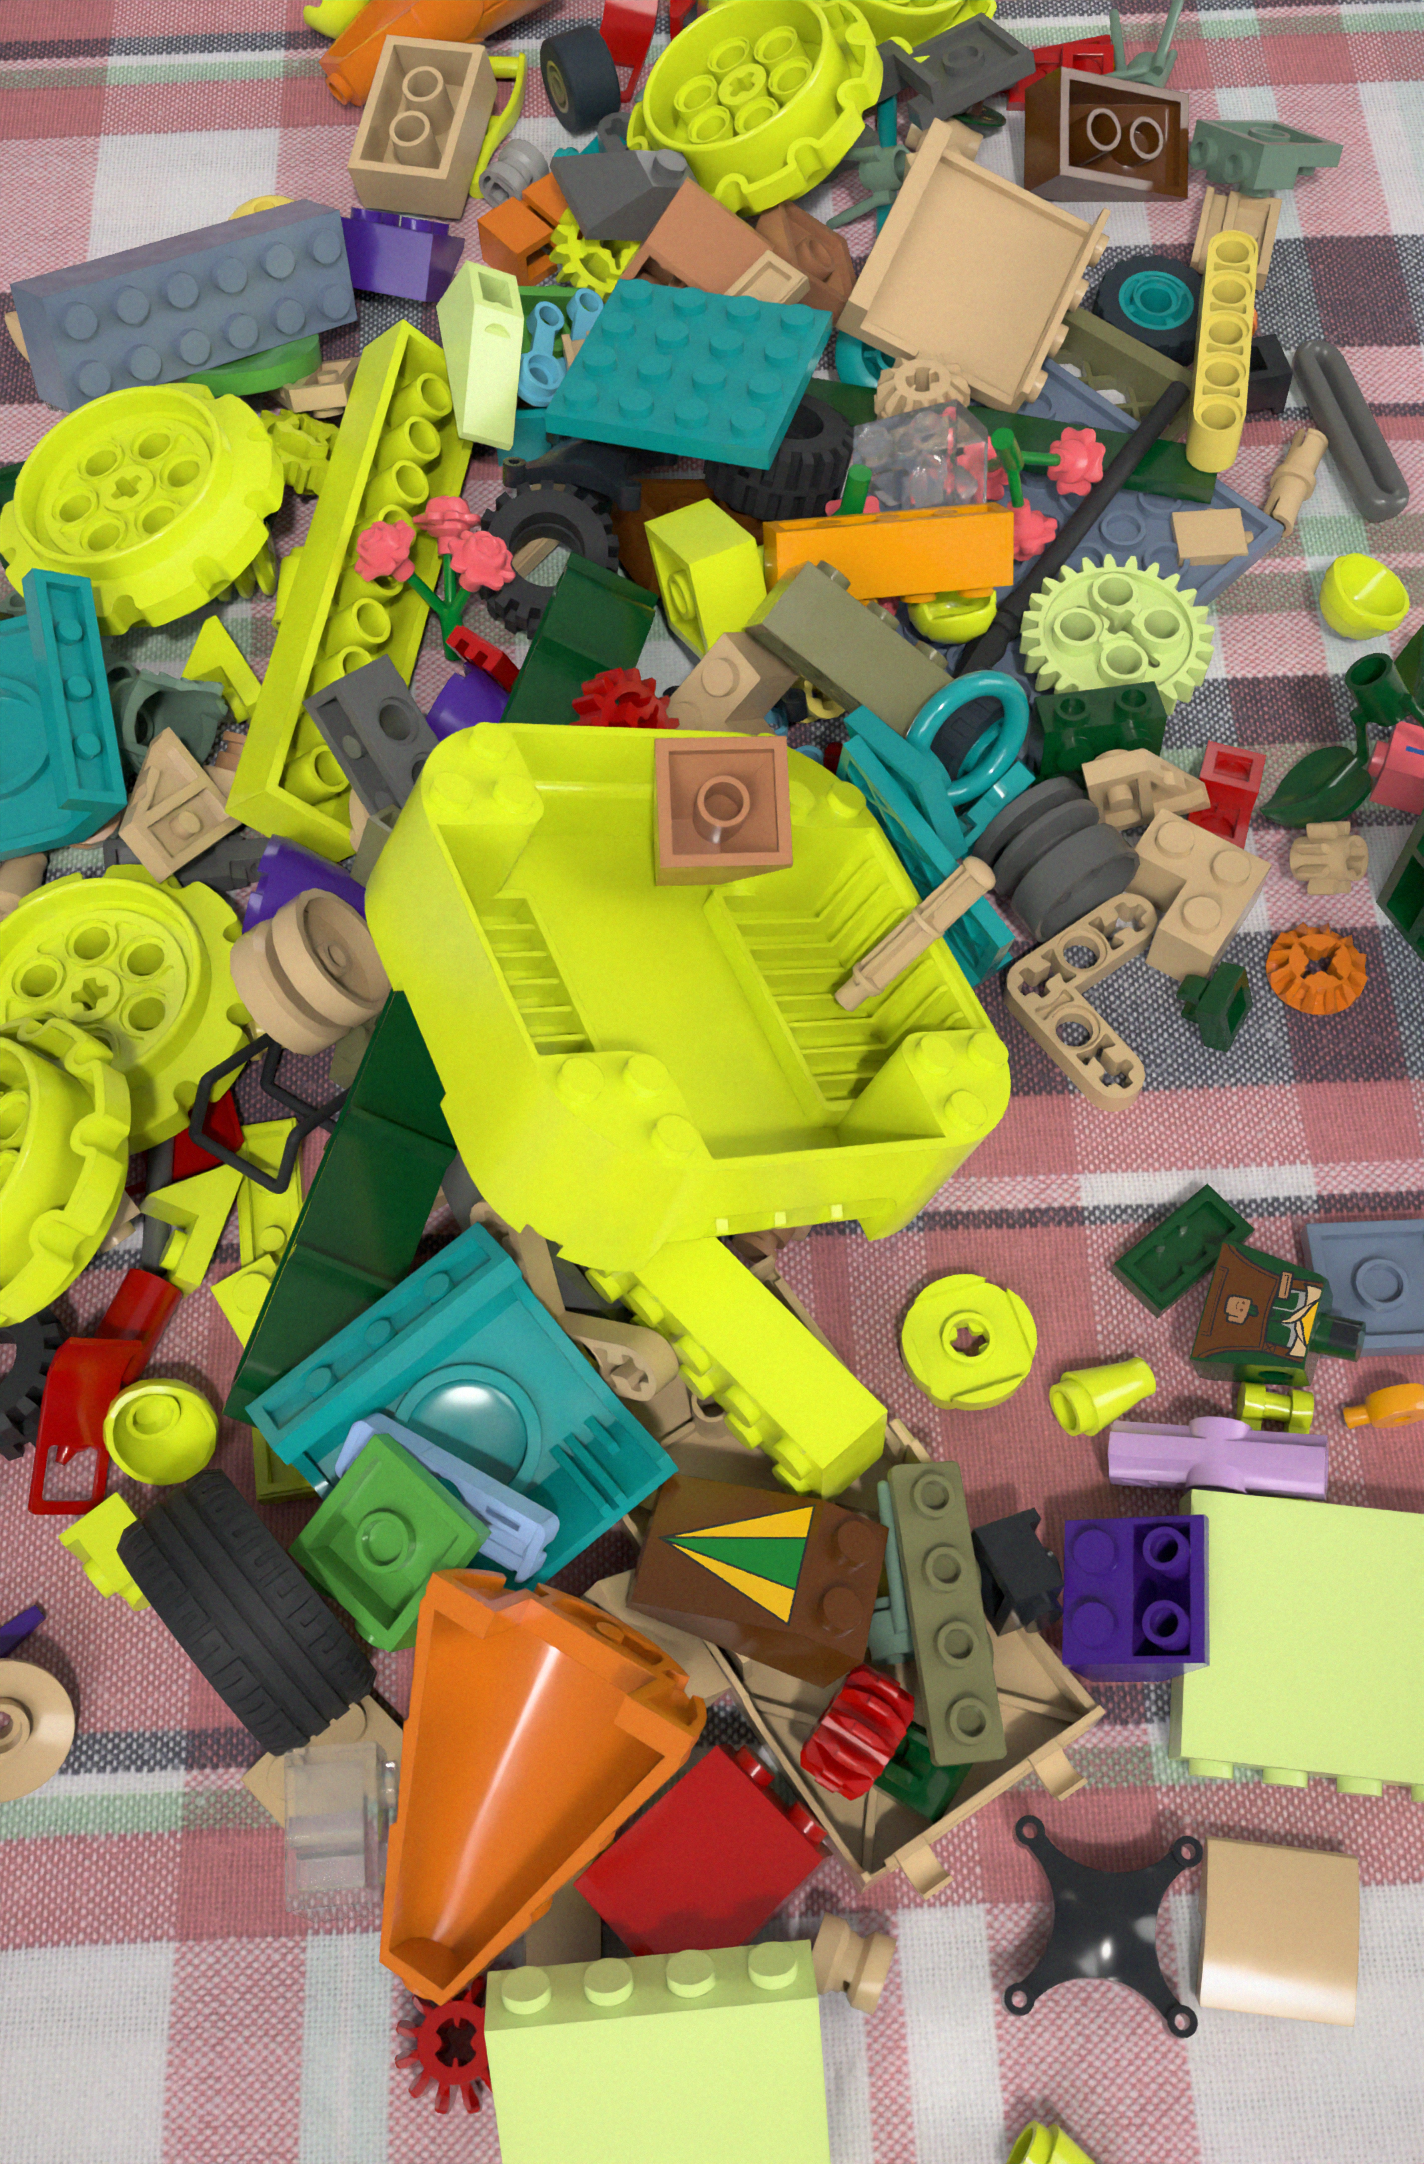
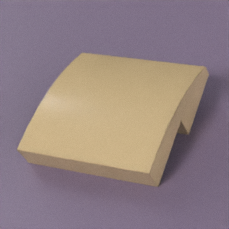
(1279, 1931)

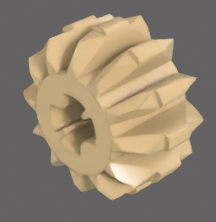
(919, 385)

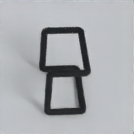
(313, 1117)

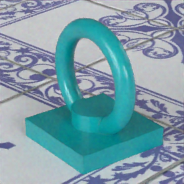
(920, 770)

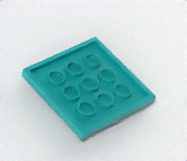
(691, 373)

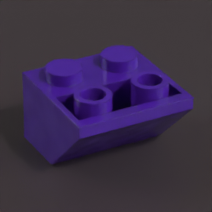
(400, 260)
(1136, 1597)

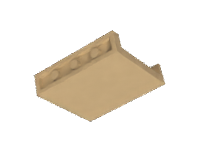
(973, 275)

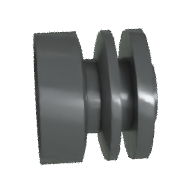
(1055, 857)

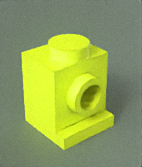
(95, 1544)

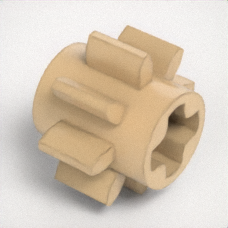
(1329, 858)

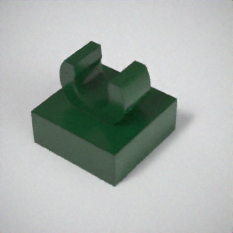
(1217, 1004)
(915, 1781)

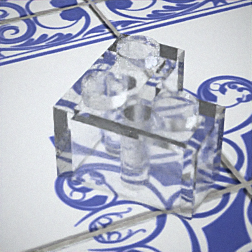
(925, 457)
(337, 1829)

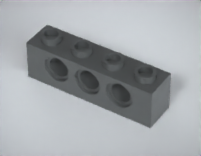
(374, 732)

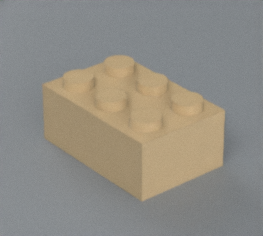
(423, 126)

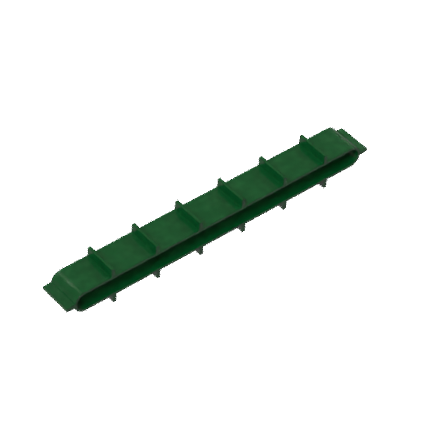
(391, 1133)

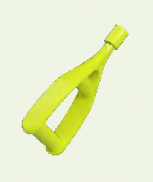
(502, 125)

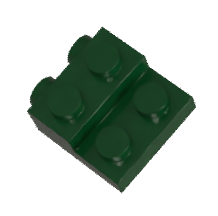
(1087, 723)

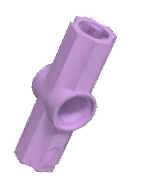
(1219, 1457)

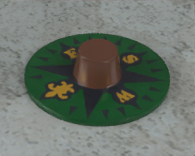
(982, 115)

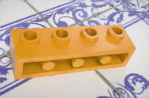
(901, 550)

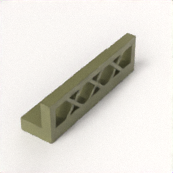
(1122, 364)

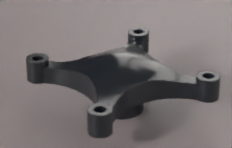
(591, 466)
(1103, 1927)

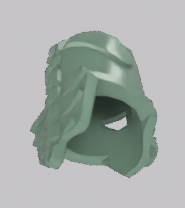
(160, 701)

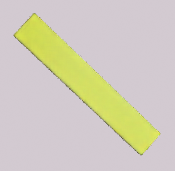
(265, 1229)

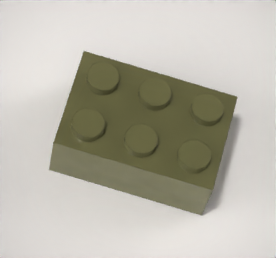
(847, 646)

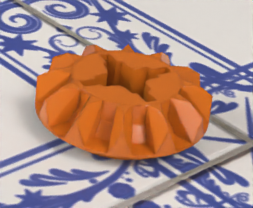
(1322, 991)

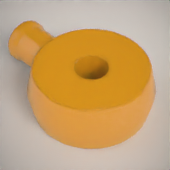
(1388, 1407)

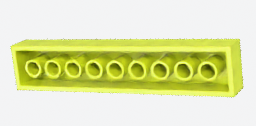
(386, 464)

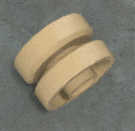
(310, 972)

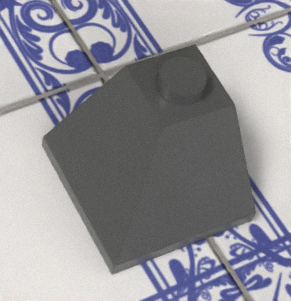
(620, 191)

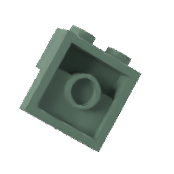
(1258, 154)

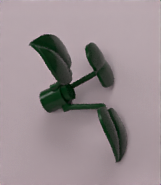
(1331, 780)

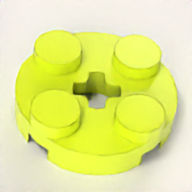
(986, 1310)

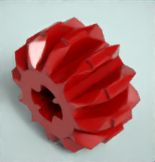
(857, 1732)
(434, 2045)

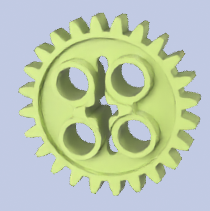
(1116, 631)

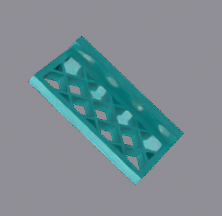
(979, 935)

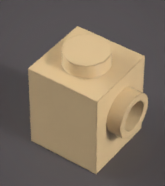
(1210, 536)

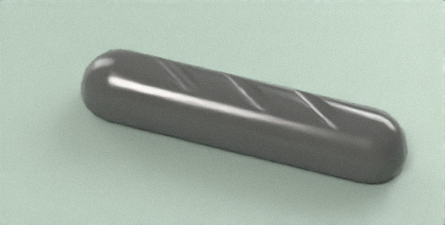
(1350, 430)

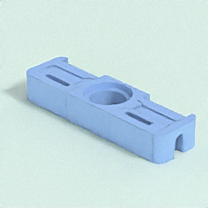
(516, 1523)

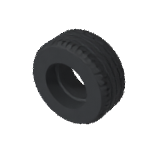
(245, 1613)

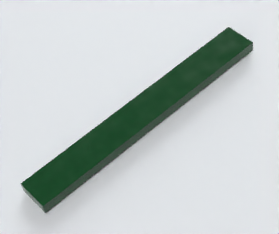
(1160, 472)

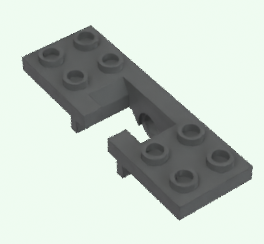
(960, 71)

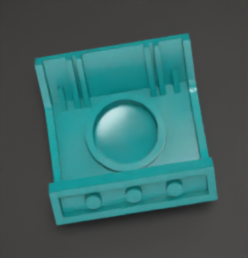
(55, 720)
(486, 1377)

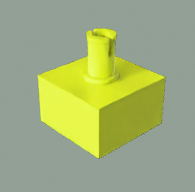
(706, 573)

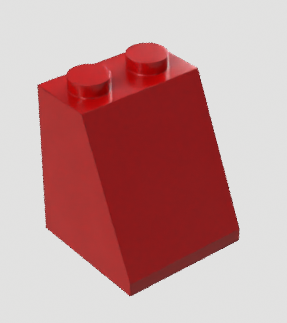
(707, 1860)

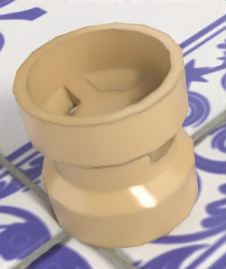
(851, 1962)

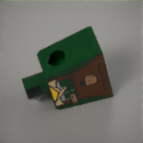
(1269, 1321)

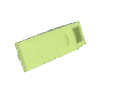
(482, 350)

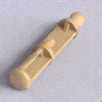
(917, 932)

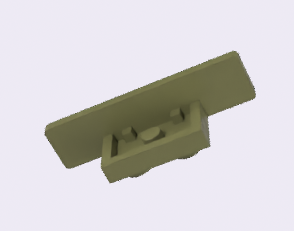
(946, 1614)

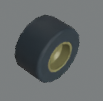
(580, 78)

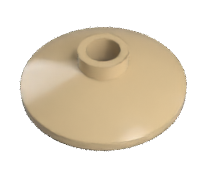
(38, 1730)

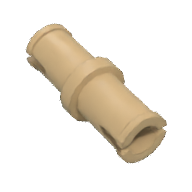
(1295, 478)

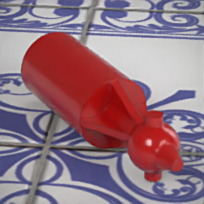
(135, 1313)

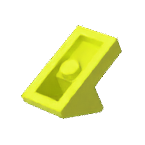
(219, 660)
(200, 1209)

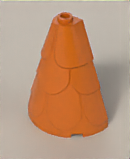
(357, 50)
(517, 1766)

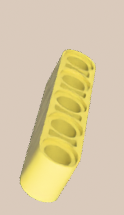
(1222, 351)

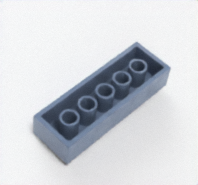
(185, 303)

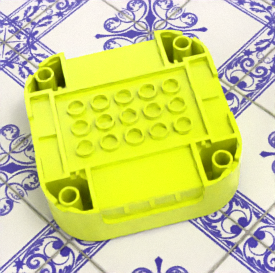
(669, 1052)

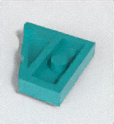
(983, 809)

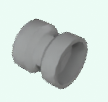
(514, 171)

